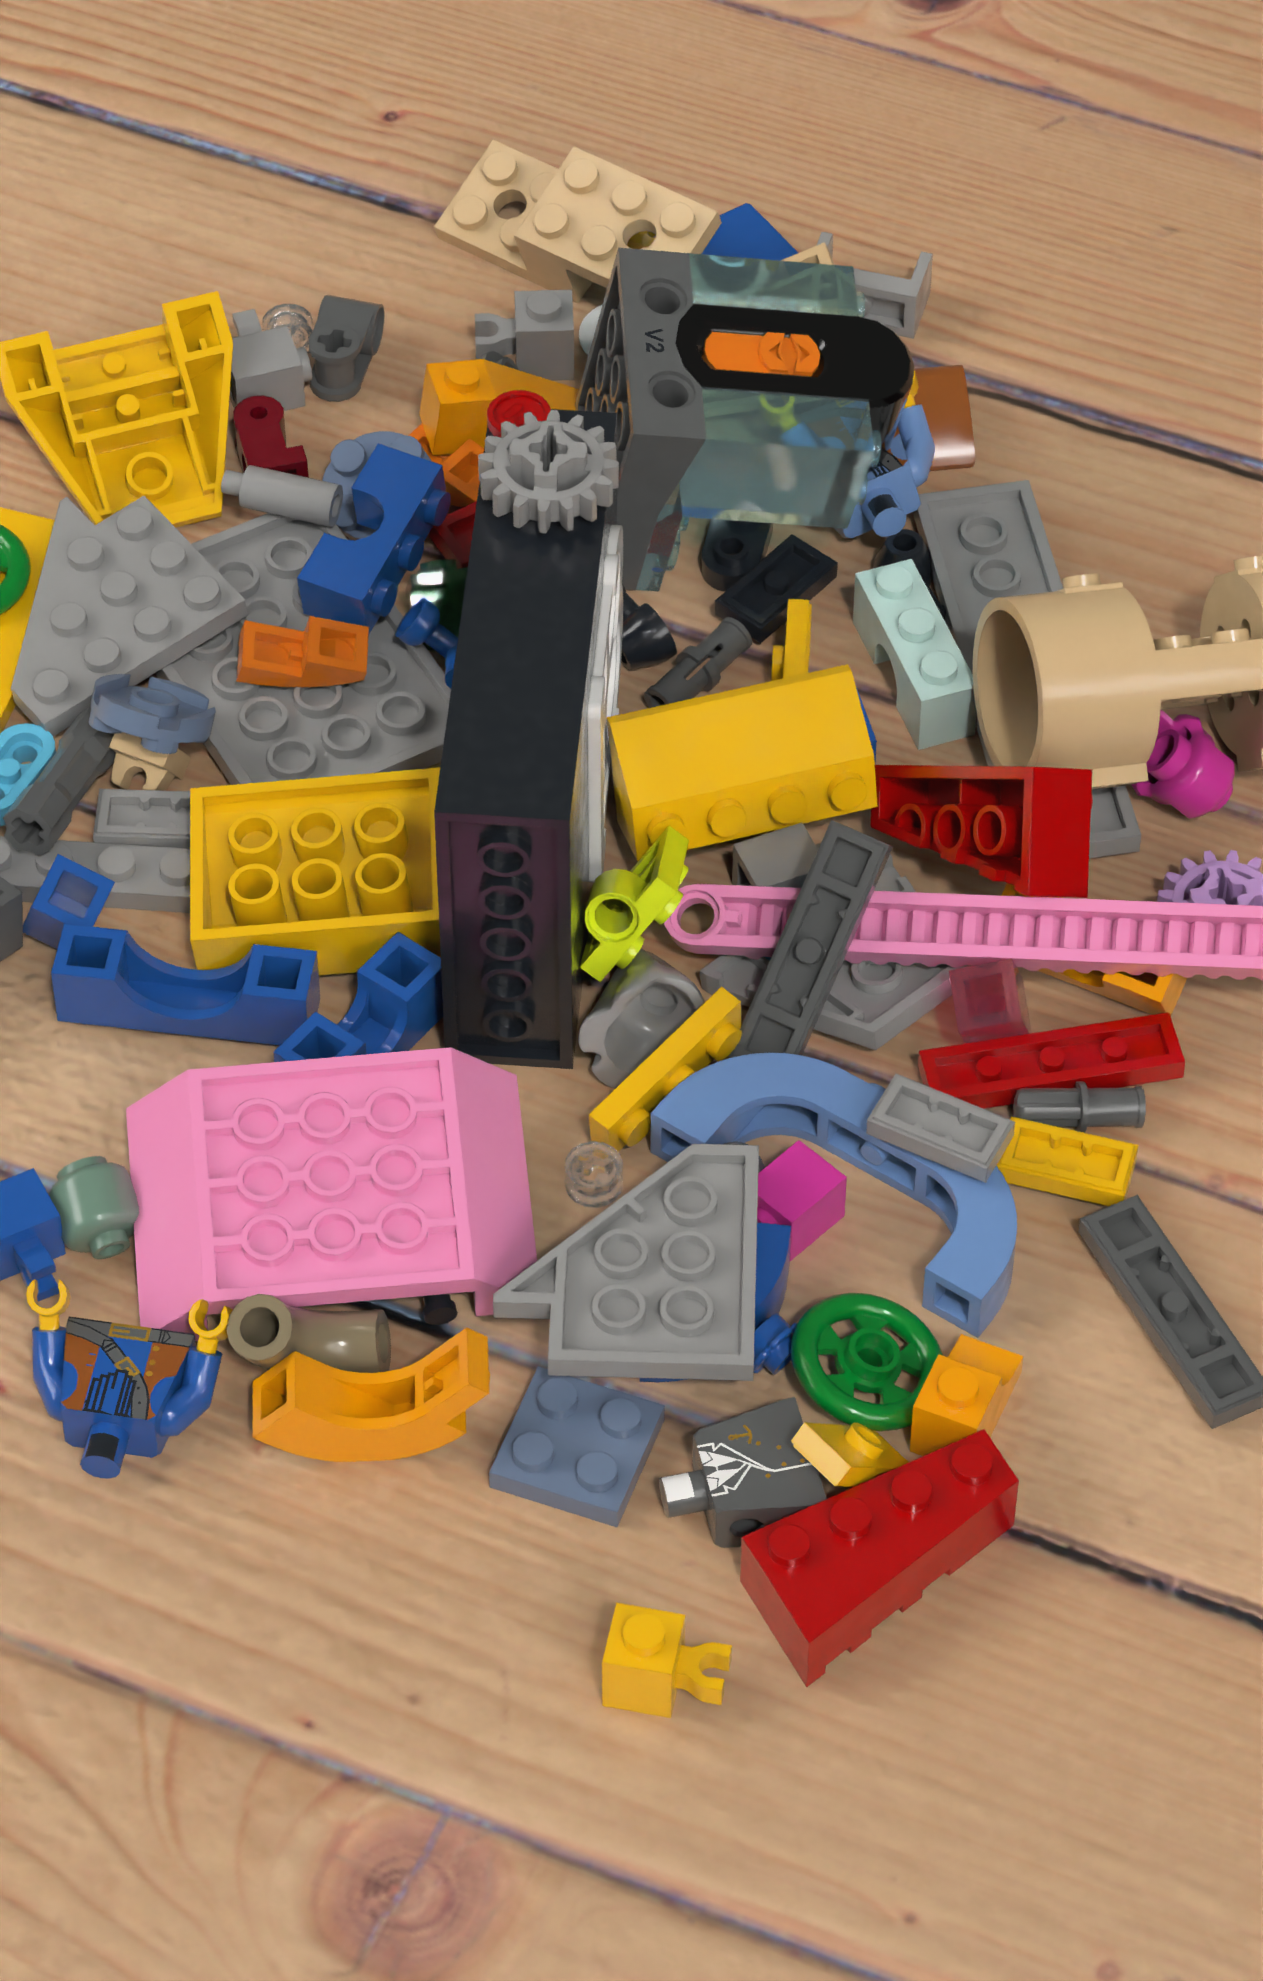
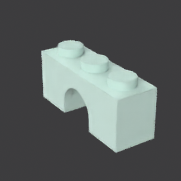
(931, 675)

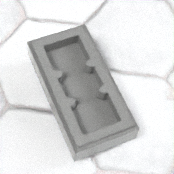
(143, 818)
(940, 1127)

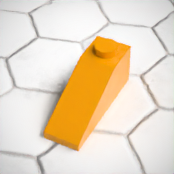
(459, 395)

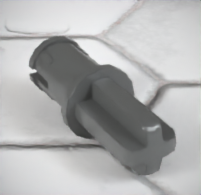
(1082, 1106)

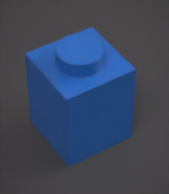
(66, 897)

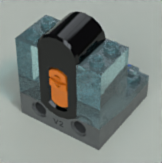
(738, 396)

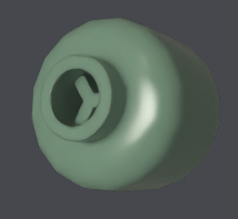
(95, 1206)

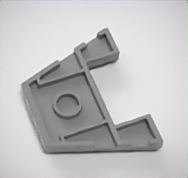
(867, 999)

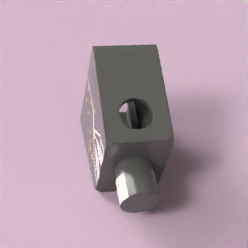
(745, 1474)

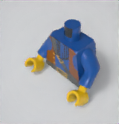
(122, 1383)

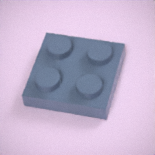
(577, 1446)

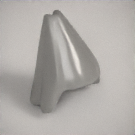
(636, 1016)

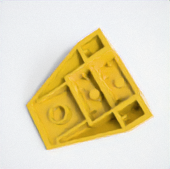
(132, 411)

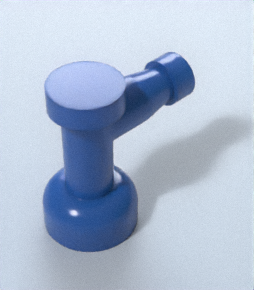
(423, 626)

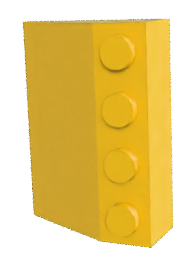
(314, 867)

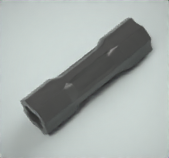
(47, 805)

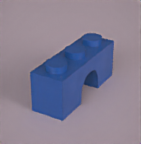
(361, 577)
(391, 1011)

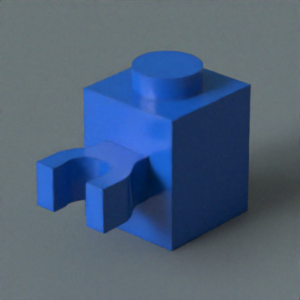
(29, 1232)

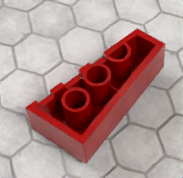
(1001, 820)
(875, 1548)

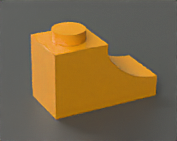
(963, 1394)

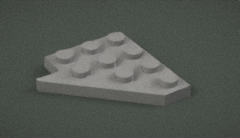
(114, 603)
(656, 1277)

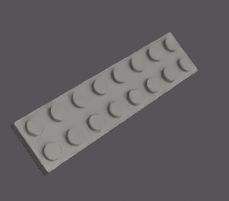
(994, 546)

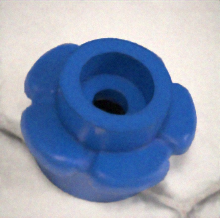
(773, 1344)

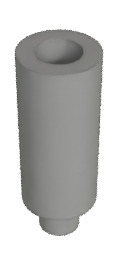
(285, 494)

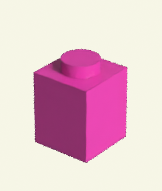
(801, 1193)

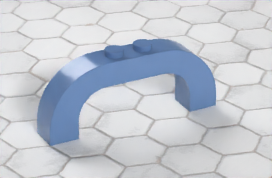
(830, 1107)

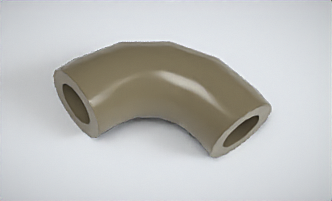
(270, 1330)

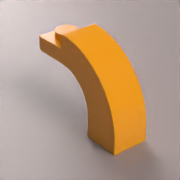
(371, 1415)

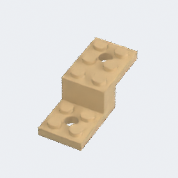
(570, 217)

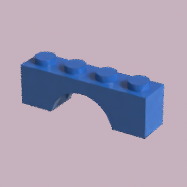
(113, 982)

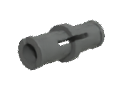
(721, 646)

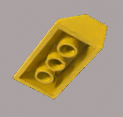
(743, 760)

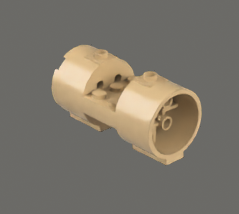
(1084, 683)

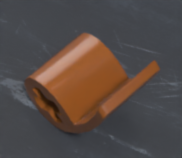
(948, 414)

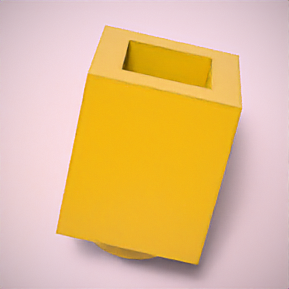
(649, 1662)

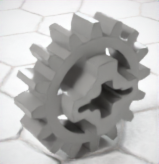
(548, 471)

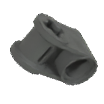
(343, 345)

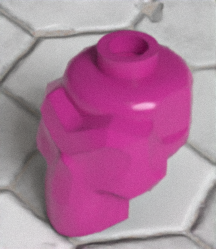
(1187, 768)

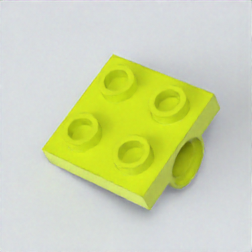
(632, 904)

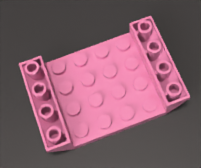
(329, 1183)

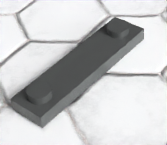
(813, 942)
(1174, 1311)

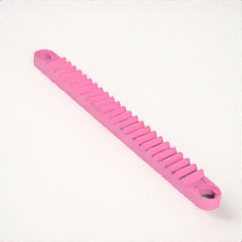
(995, 928)

